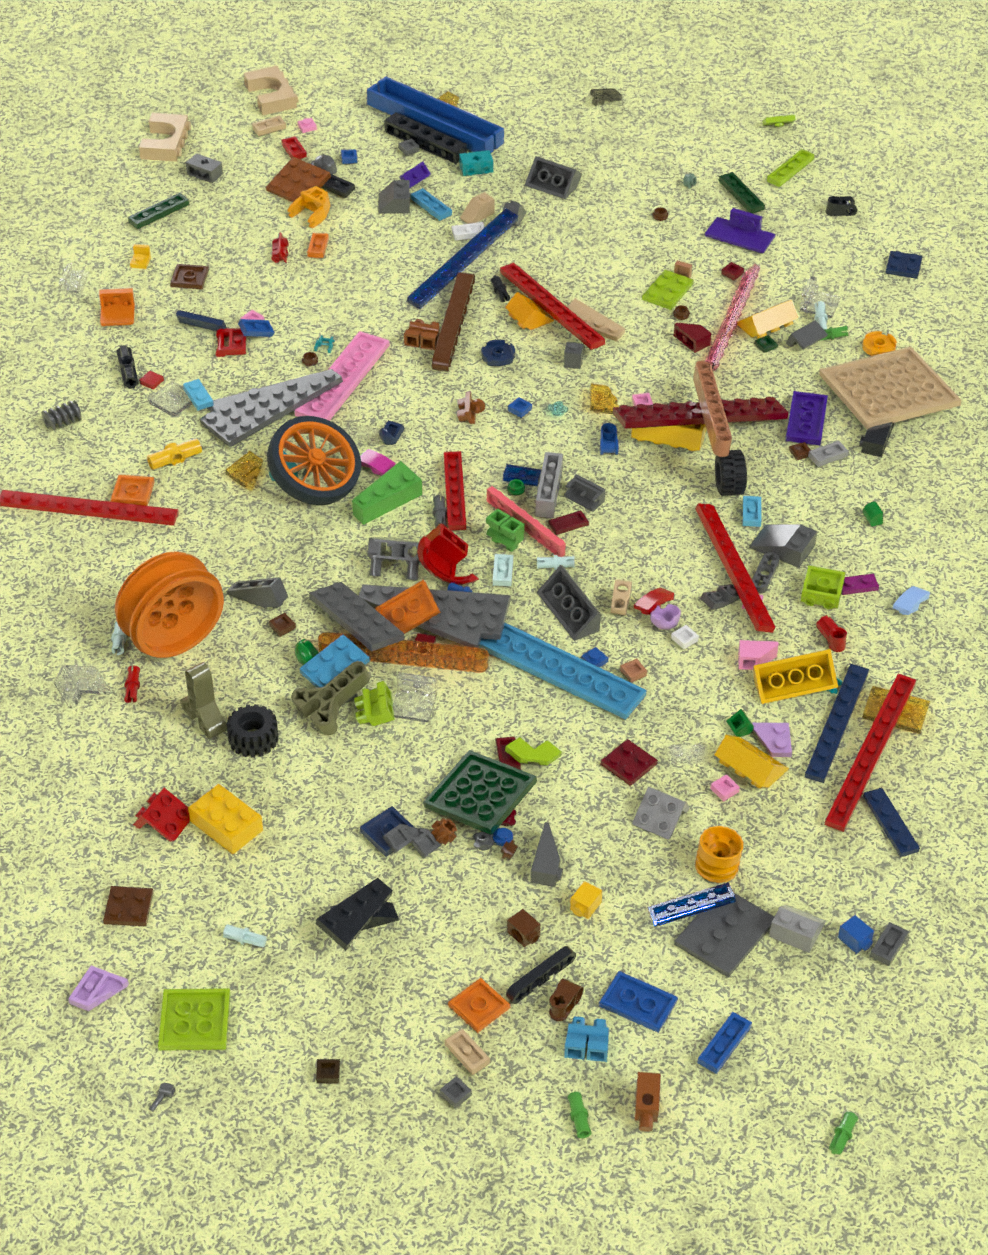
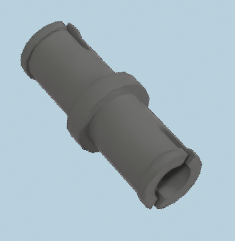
(439, 510)

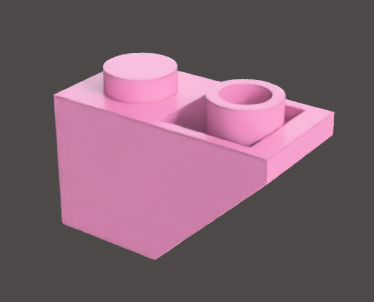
(755, 653)

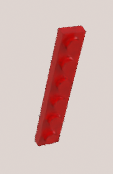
(454, 490)

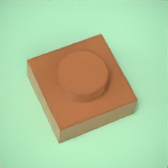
(683, 269)
(633, 670)

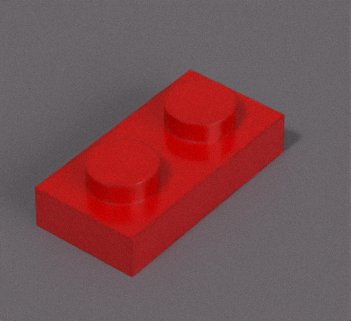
(294, 147)

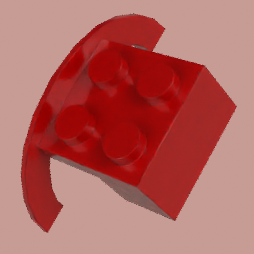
(441, 553)

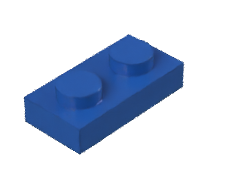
(256, 328)

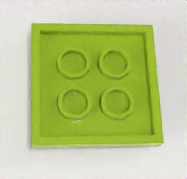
(194, 1019)

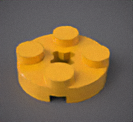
(886, 343)

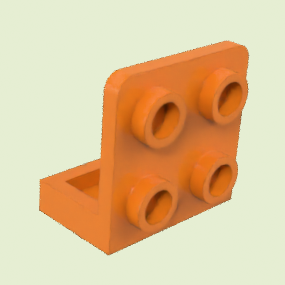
(117, 307)

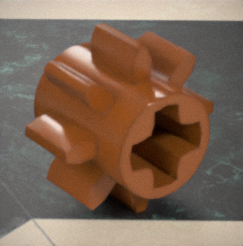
(444, 831)

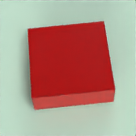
(151, 380)

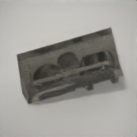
(602, 95)

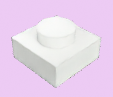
(684, 637)

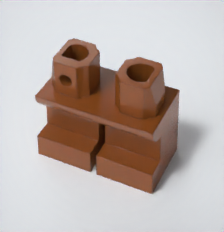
(422, 334)

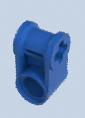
(608, 439)

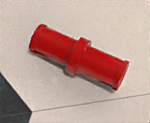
(132, 684)

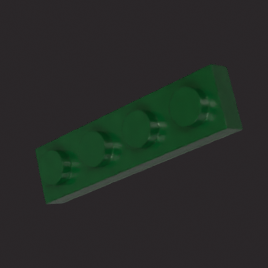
(741, 192)
(158, 210)

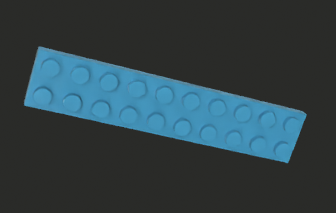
(565, 671)

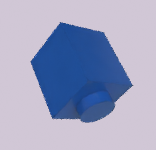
(856, 934)

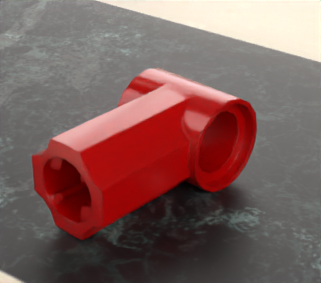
(833, 634)

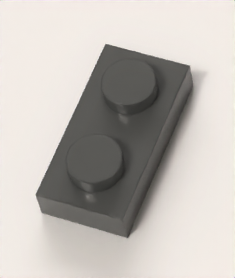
(889, 944)

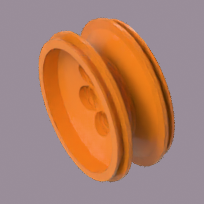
(169, 604)

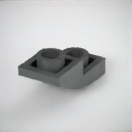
(722, 597)

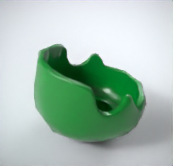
(305, 651)

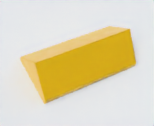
(795, 676)

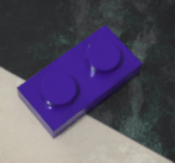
(416, 174)

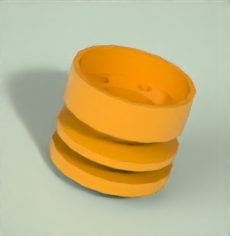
(719, 854)

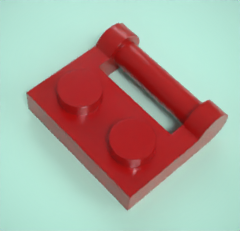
(237, 342)

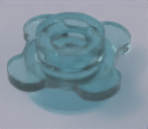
(558, 409)

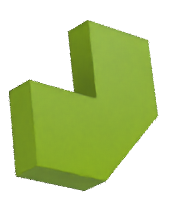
(524, 753)

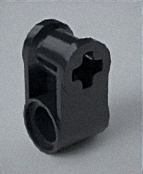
(840, 205)

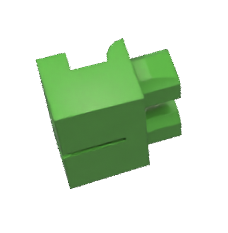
(505, 529)

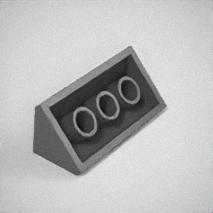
(570, 604)

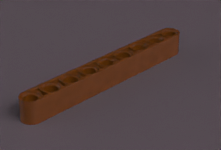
(452, 322)

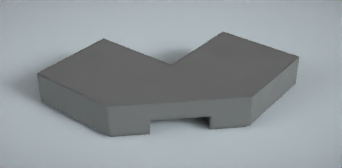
(420, 838)

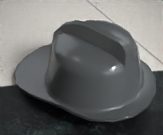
(326, 163)

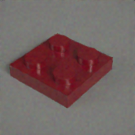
(629, 762)

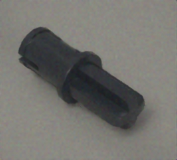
(500, 288)

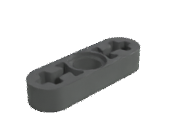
(764, 566)

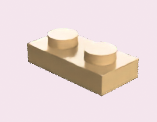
(269, 125)
(467, 1051)

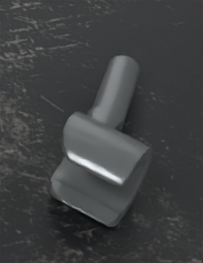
(165, 1090)

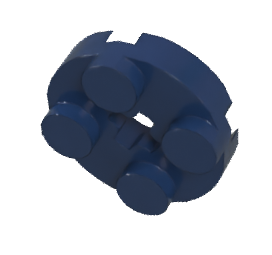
(505, 356)

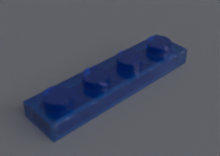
(691, 904)

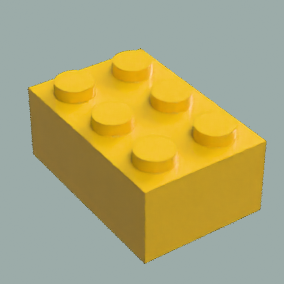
(225, 818)

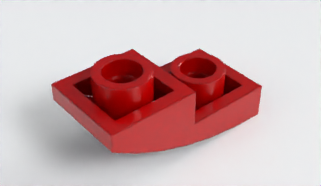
(652, 599)

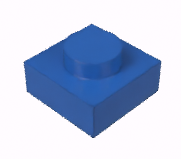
(349, 156)
(520, 407)
(595, 657)

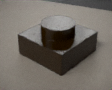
(328, 1071)

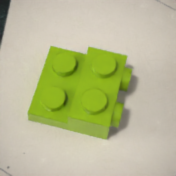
(822, 587)

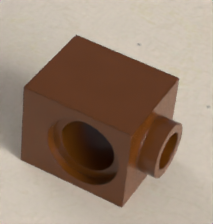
(524, 928)

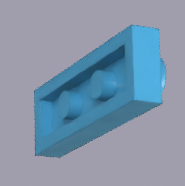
(431, 204)

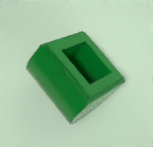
(873, 514)
(740, 724)

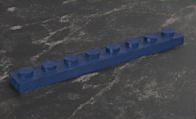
(836, 723)

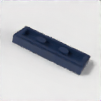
(200, 320)

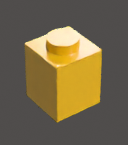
(586, 900)

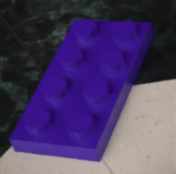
(806, 418)

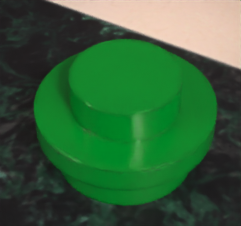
(516, 487)

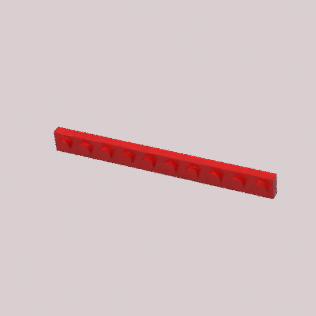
(552, 306)
(88, 507)
(735, 568)
(870, 753)

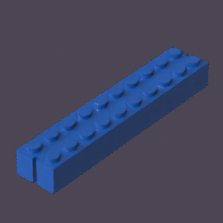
(394, 97)

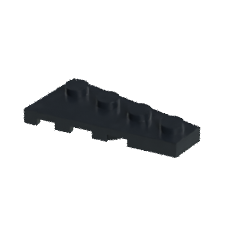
(350, 916)

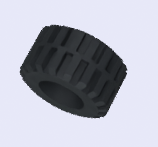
(731, 473)
(252, 741)

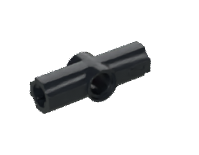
(127, 367)

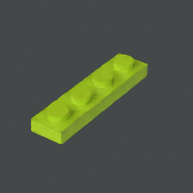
(790, 168)

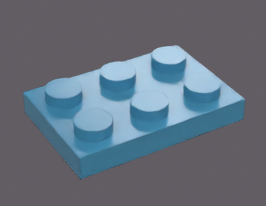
(332, 661)

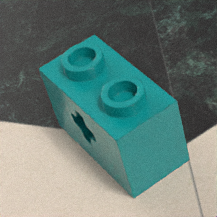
(476, 163)

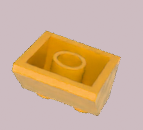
(527, 312)

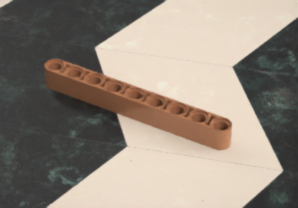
(712, 409)

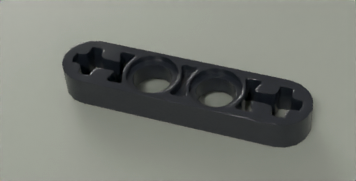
(540, 974)

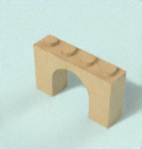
(271, 78)
(169, 148)

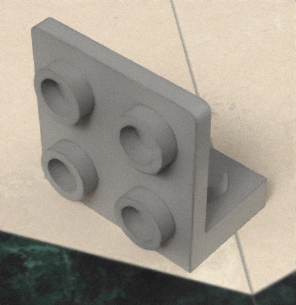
(659, 813)

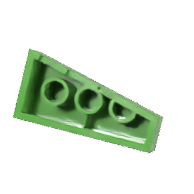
(387, 493)

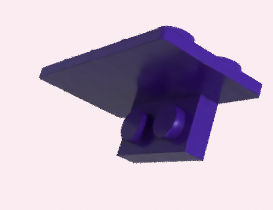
(741, 230)

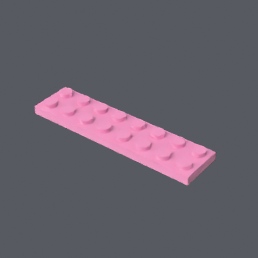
(353, 366)

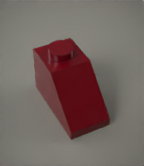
(692, 336)

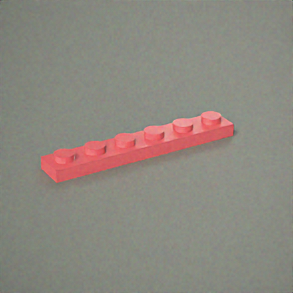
(532, 526)

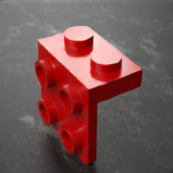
(164, 814)

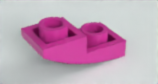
(376, 461)

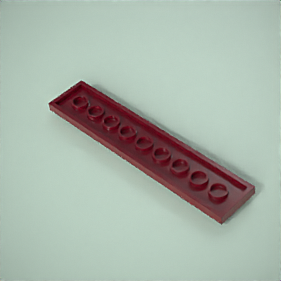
(691, 413)

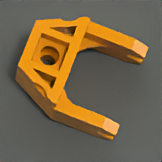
(314, 200)

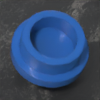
(502, 835)

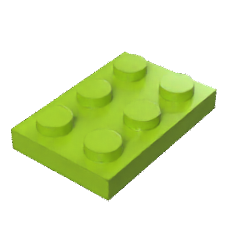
(667, 289)

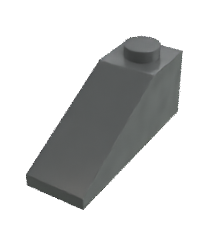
(261, 592)
(546, 863)

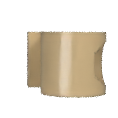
(621, 597)

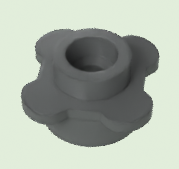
(483, 841)

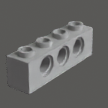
(549, 485)

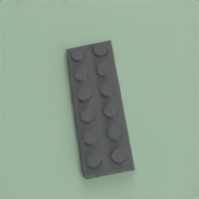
(356, 616)

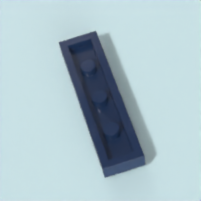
(891, 822)

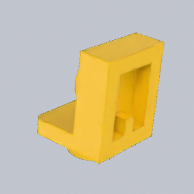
(141, 256)

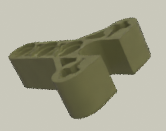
(201, 701)
(327, 710)

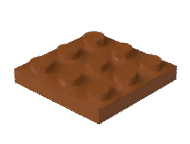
(295, 178)

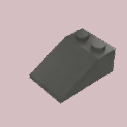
(789, 541)

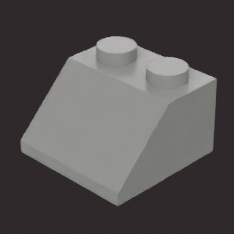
(796, 928)

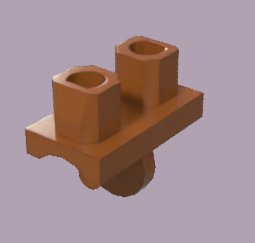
(469, 408)

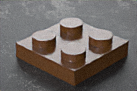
(128, 906)

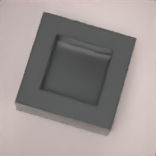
(408, 147)
(455, 1092)

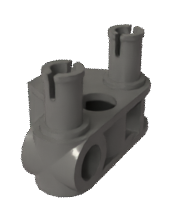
(400, 551)

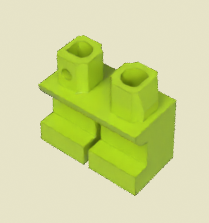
(376, 705)

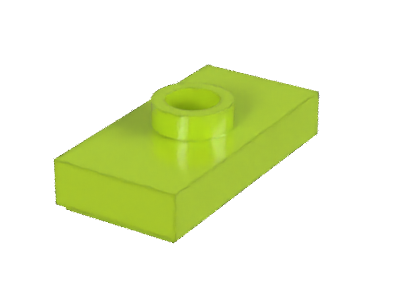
(779, 121)

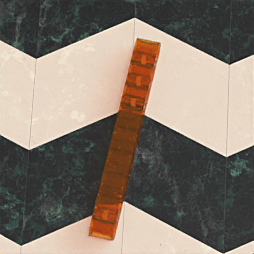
(420, 654)

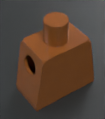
(647, 1100)

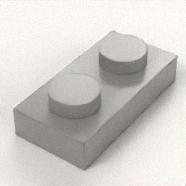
(828, 453)

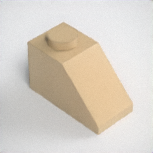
(478, 208)

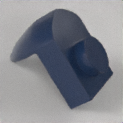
(391, 432)

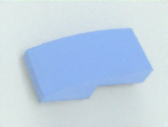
(910, 600)

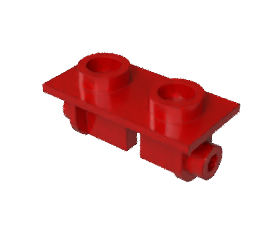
(279, 249)

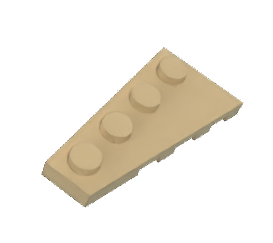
(597, 321)

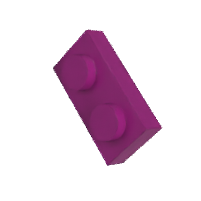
(860, 584)

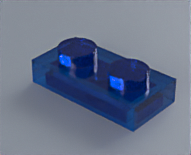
(527, 475)

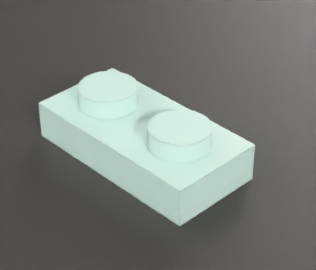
(502, 570)

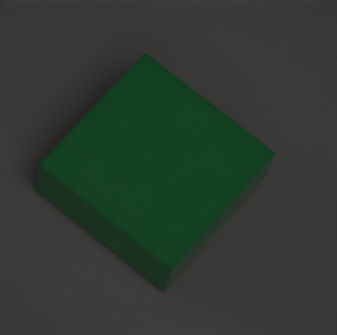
(766, 344)

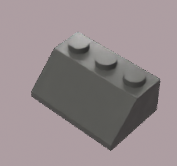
(552, 178)

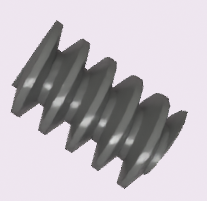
(62, 414)

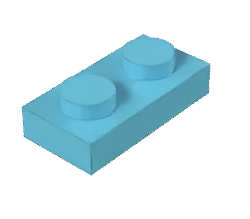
(198, 394)
(752, 511)

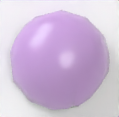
(666, 618)

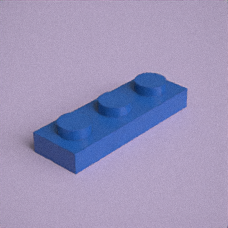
(724, 1042)

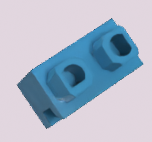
(595, 1036)

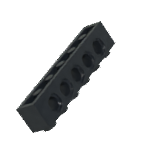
(425, 137)

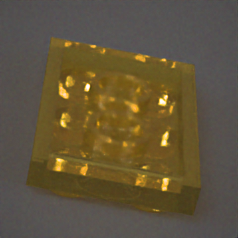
(911, 717)

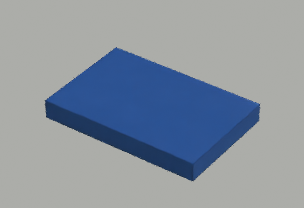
(638, 1001)

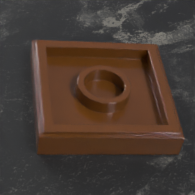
(189, 276)

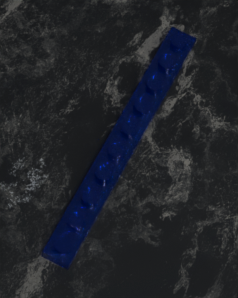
(462, 259)

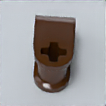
(564, 999)

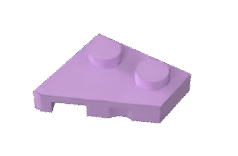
(775, 738)
(96, 988)

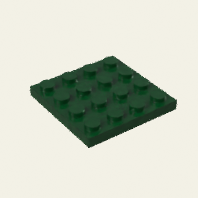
(480, 792)

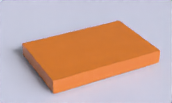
(410, 607)

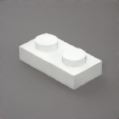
(466, 231)

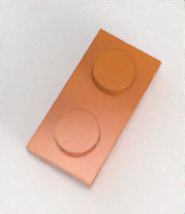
(318, 245)

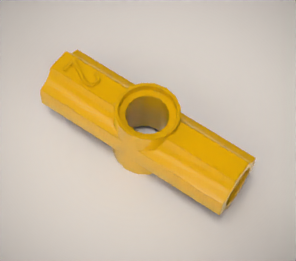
(174, 454)

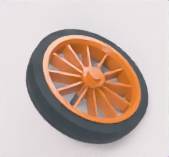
(314, 460)

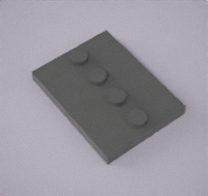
(725, 934)

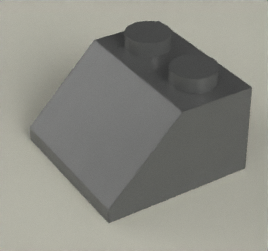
(395, 198)

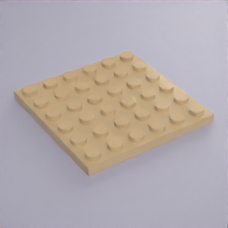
(889, 387)

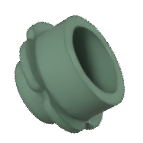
(689, 180)

